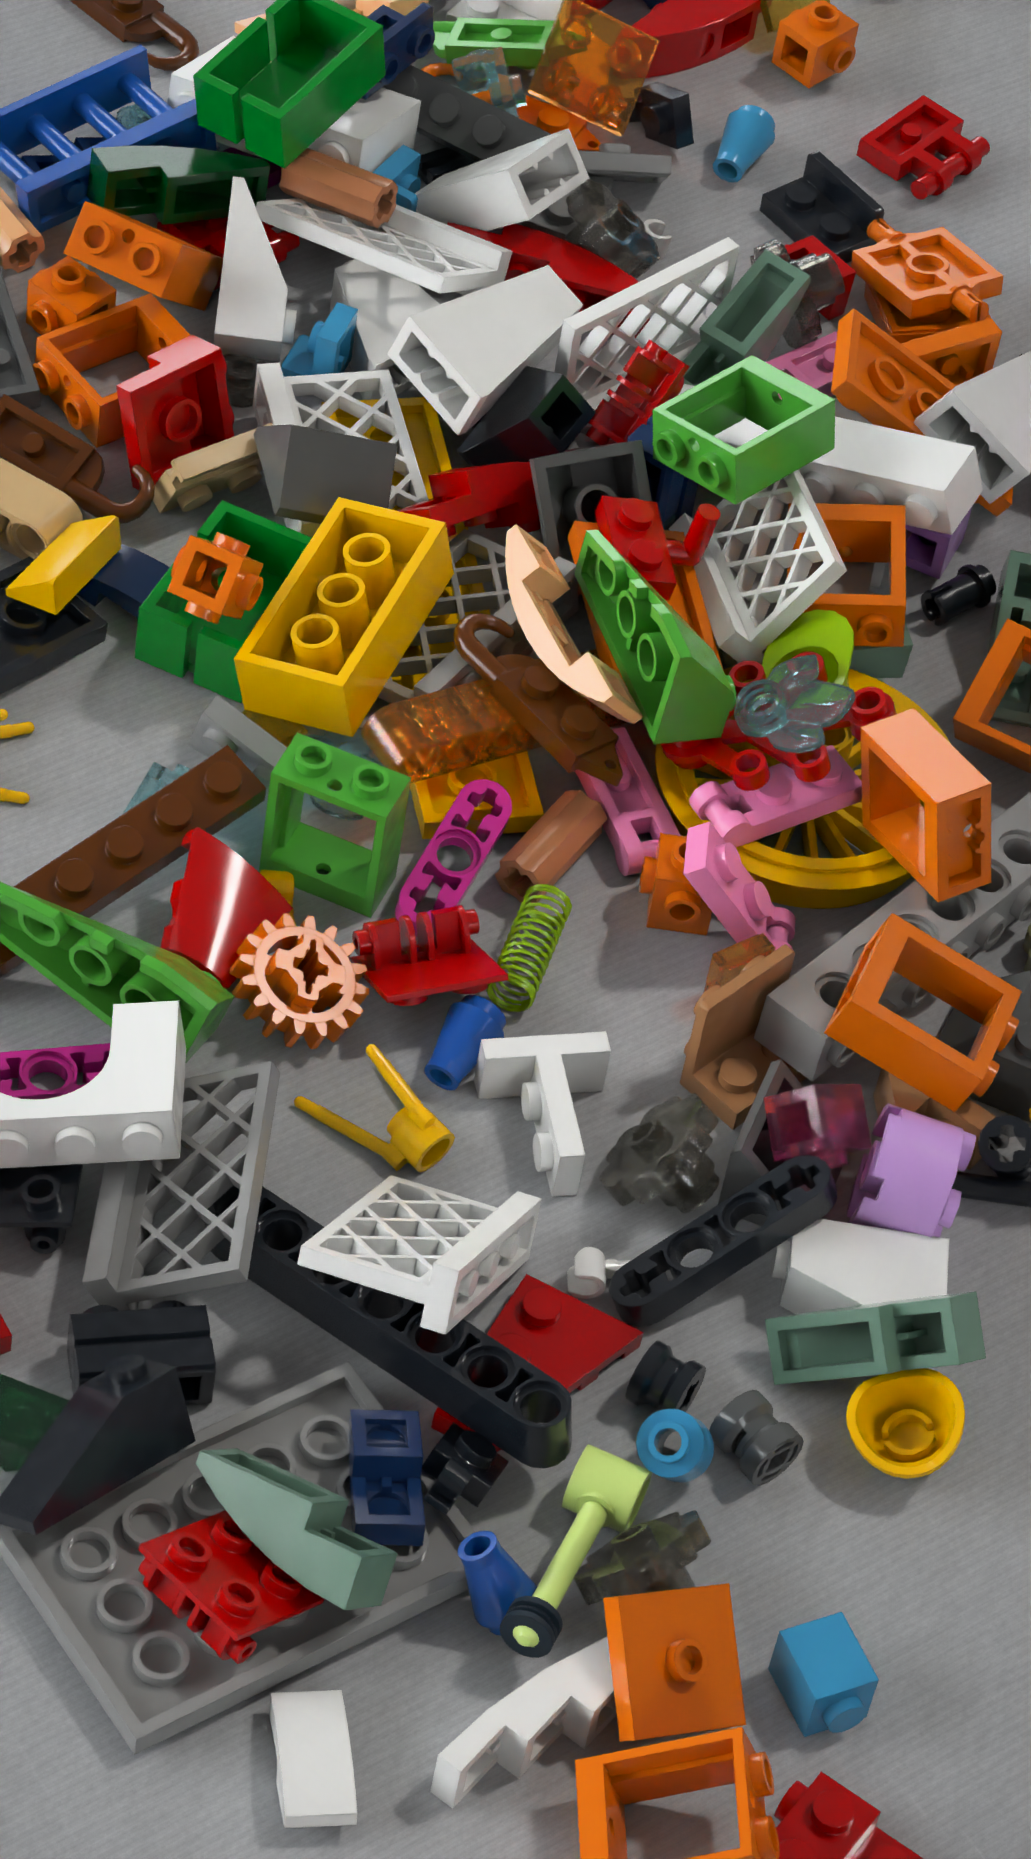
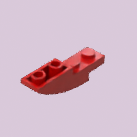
(697, 31)
(582, 271)
(482, 495)

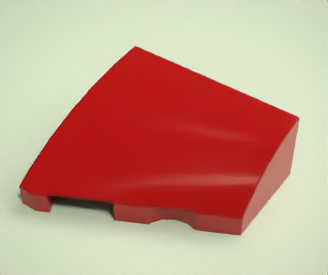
(217, 906)

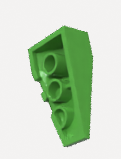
(656, 651)
(109, 966)

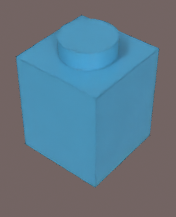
(823, 1675)

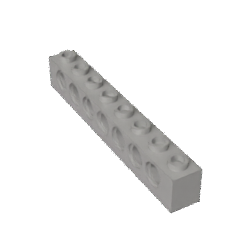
(802, 1006)

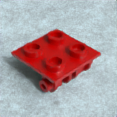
(650, 381)
(439, 963)
(221, 1583)

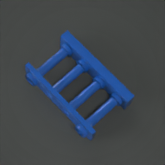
(87, 97)

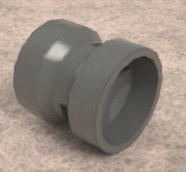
(756, 1437)

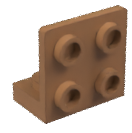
(722, 1056)

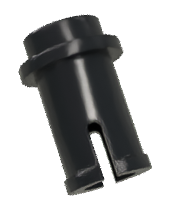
(969, 588)

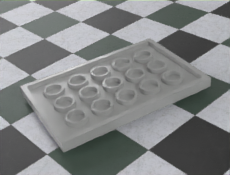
(129, 1644)

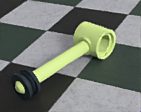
(602, 1494)

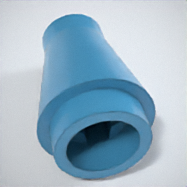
(744, 140)

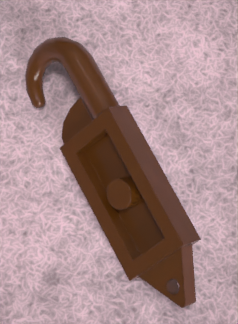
(143, 23)
(65, 462)
(541, 702)

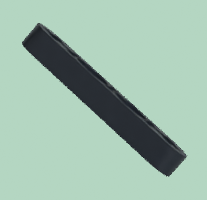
(717, 1233)

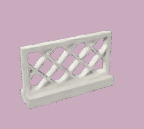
(405, 246)
(676, 338)
(276, 404)
(726, 582)
(426, 1246)

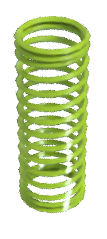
(538, 917)

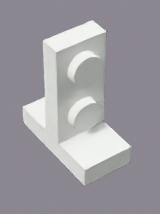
(544, 1075)

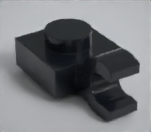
(664, 115)
(463, 1466)

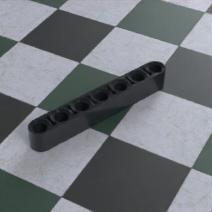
(457, 1371)

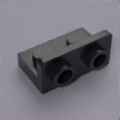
(823, 206)

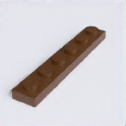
(144, 839)

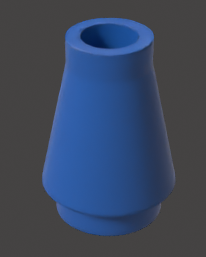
(460, 1040)
(492, 1578)

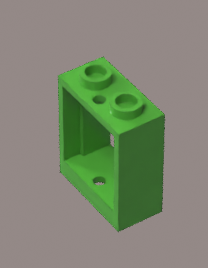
(797, 426)
(356, 875)

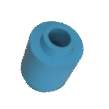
(695, 1449)

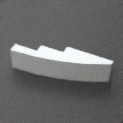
(564, 1698)

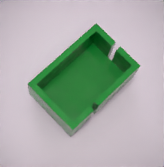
(289, 77)
(185, 642)

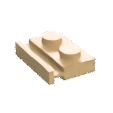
(209, 470)

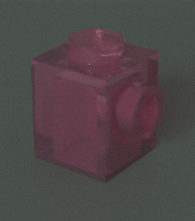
(818, 1122)

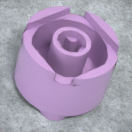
(910, 1174)

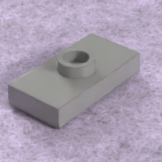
(618, 163)

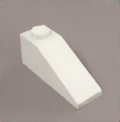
(252, 288)

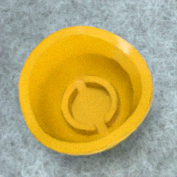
(906, 1421)

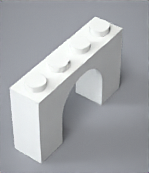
(360, 137)
(118, 1116)

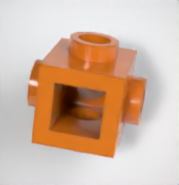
(815, 43)
(66, 295)
(197, 574)
(672, 899)

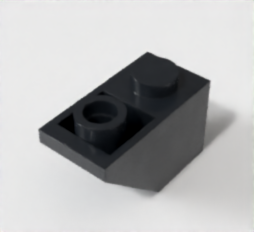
(530, 420)

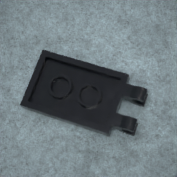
(38, 639)

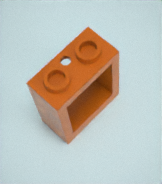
(144, 256)
(67, 351)
(874, 536)
(986, 693)
(910, 762)
(902, 1046)
(671, 1769)

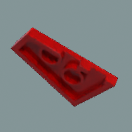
(557, 1337)

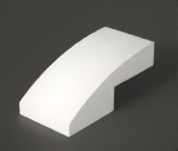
(313, 1759)

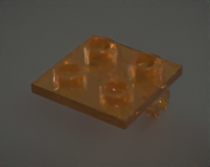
(593, 66)

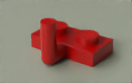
(639, 536)

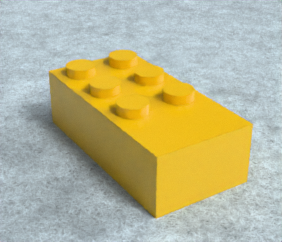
(344, 616)

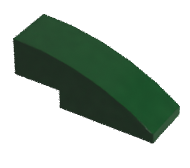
(171, 181)

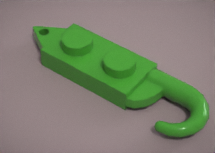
(519, 38)

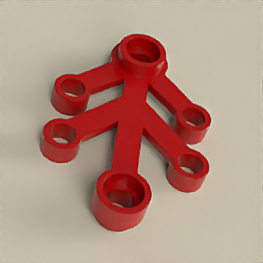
(869, 706)

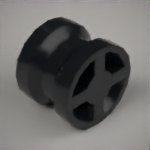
(665, 1380)

